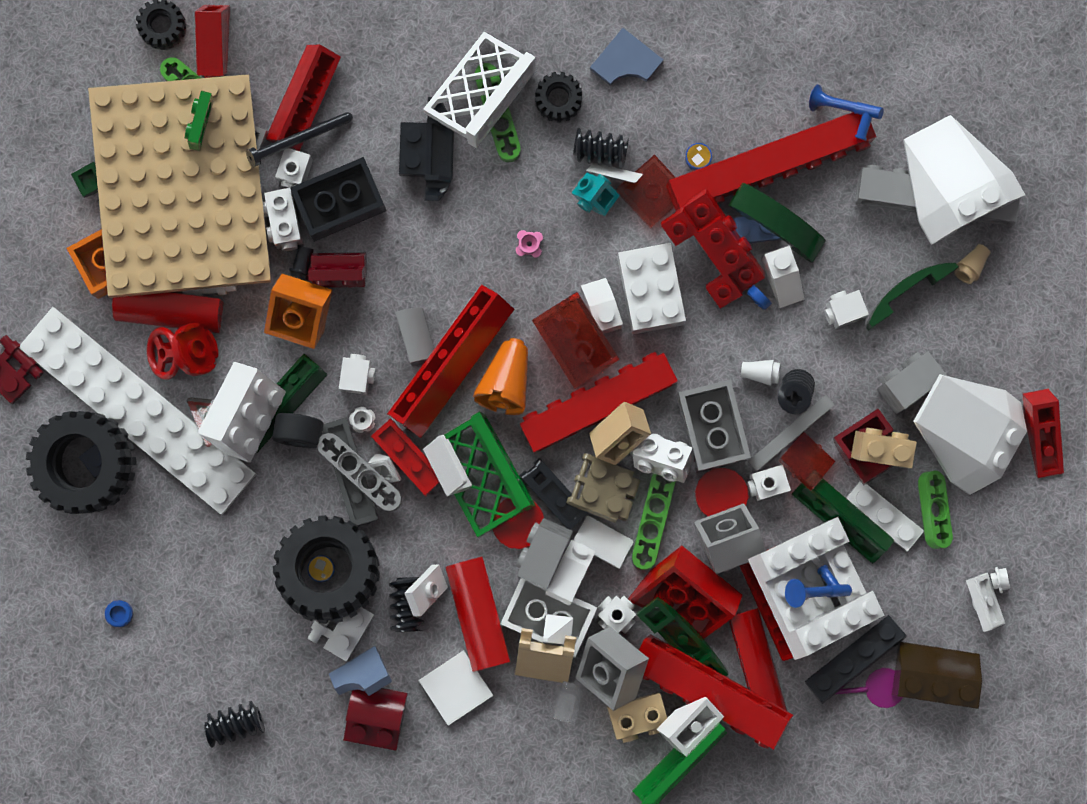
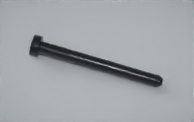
(255, 156)

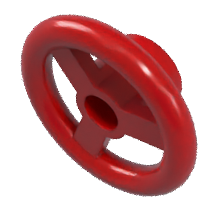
(164, 353)

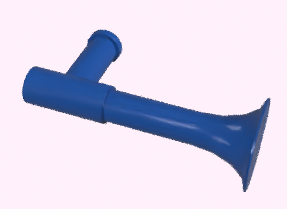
(819, 98)
(797, 593)

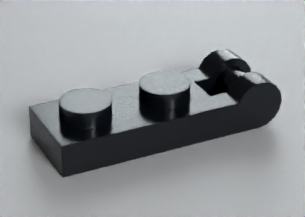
(553, 494)

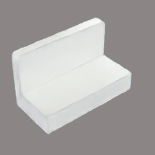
(447, 466)
(607, 542)

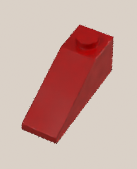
(1044, 431)

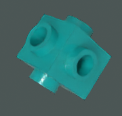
(595, 194)

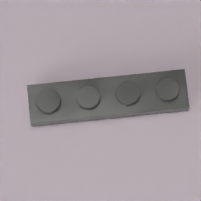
(358, 504)

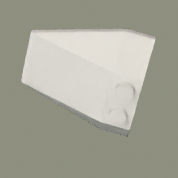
(955, 178)
(971, 430)

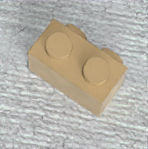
(619, 433)
(883, 449)
(638, 717)

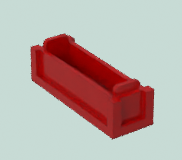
(406, 456)

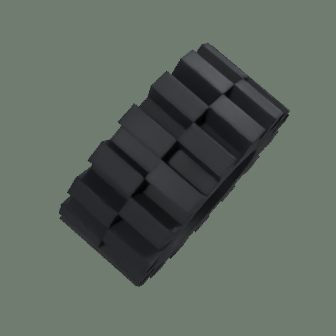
(161, 39)
(558, 81)

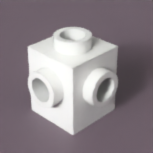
(609, 606)

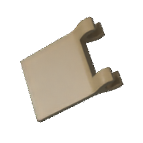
(544, 660)

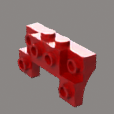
(722, 244)

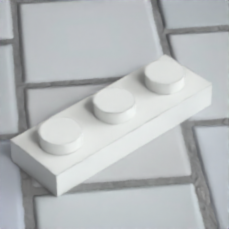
(885, 515)

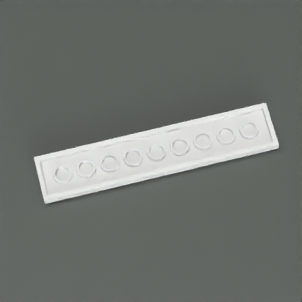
(138, 408)

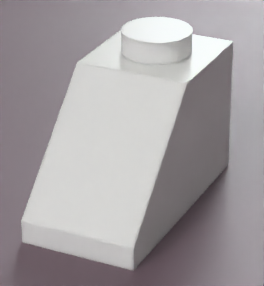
(783, 276)
(602, 305)
(570, 572)
(690, 725)

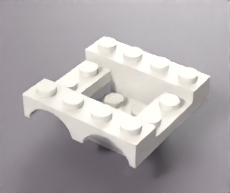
(817, 620)

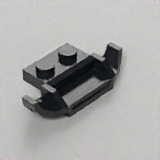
(428, 153)

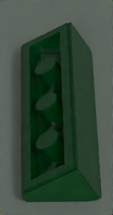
(298, 384)
(861, 531)

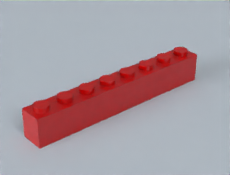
(773, 160)

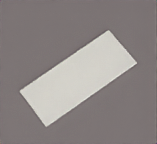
(614, 172)

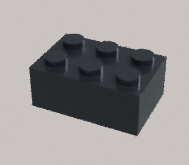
(338, 199)

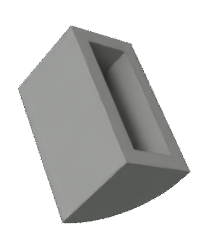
(415, 334)

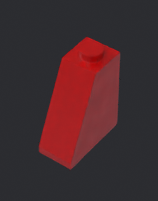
(212, 40)

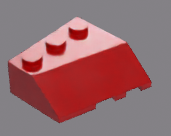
(691, 590)

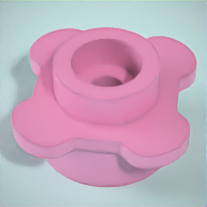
(534, 238)

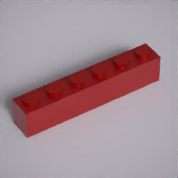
(451, 361)
(597, 403)
(694, 680)

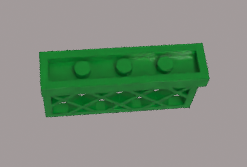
(504, 469)
(674, 768)

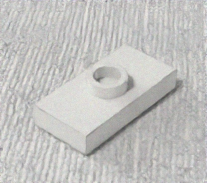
(426, 590)
(985, 602)

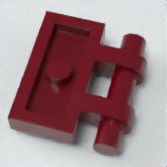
(13, 382)

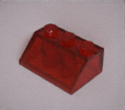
(576, 340)

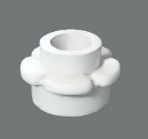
(355, 417)
(1000, 579)

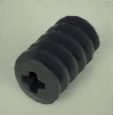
(600, 148)
(799, 381)
(404, 617)
(233, 724)

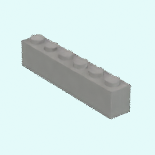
(895, 191)

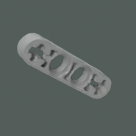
(791, 432)
(359, 472)

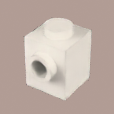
(293, 168)
(845, 309)
(356, 374)
(768, 483)

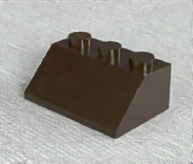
(937, 675)

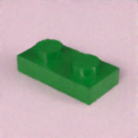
(195, 131)

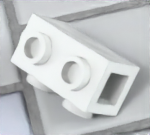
(283, 218)
(663, 458)

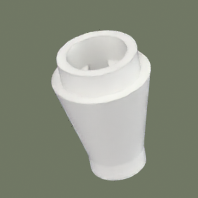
(762, 371)

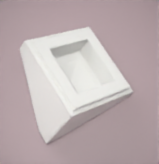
(385, 468)
(556, 628)

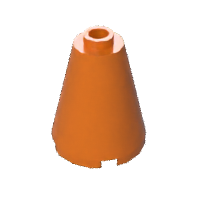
(505, 379)

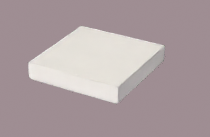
(455, 688)

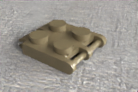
(604, 489)

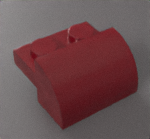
(338, 269)
(844, 441)
(375, 718)

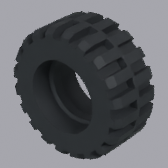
(47, 462)
(306, 541)

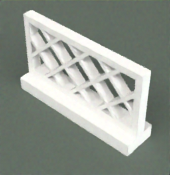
(501, 95)

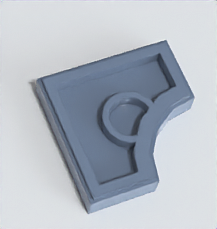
(625, 58)
(363, 673)

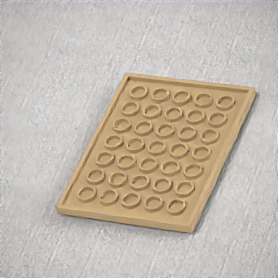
(174, 211)

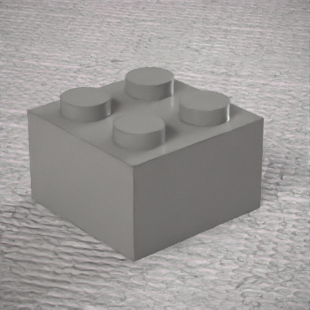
(911, 383)
(729, 538)
(543, 556)
(612, 668)

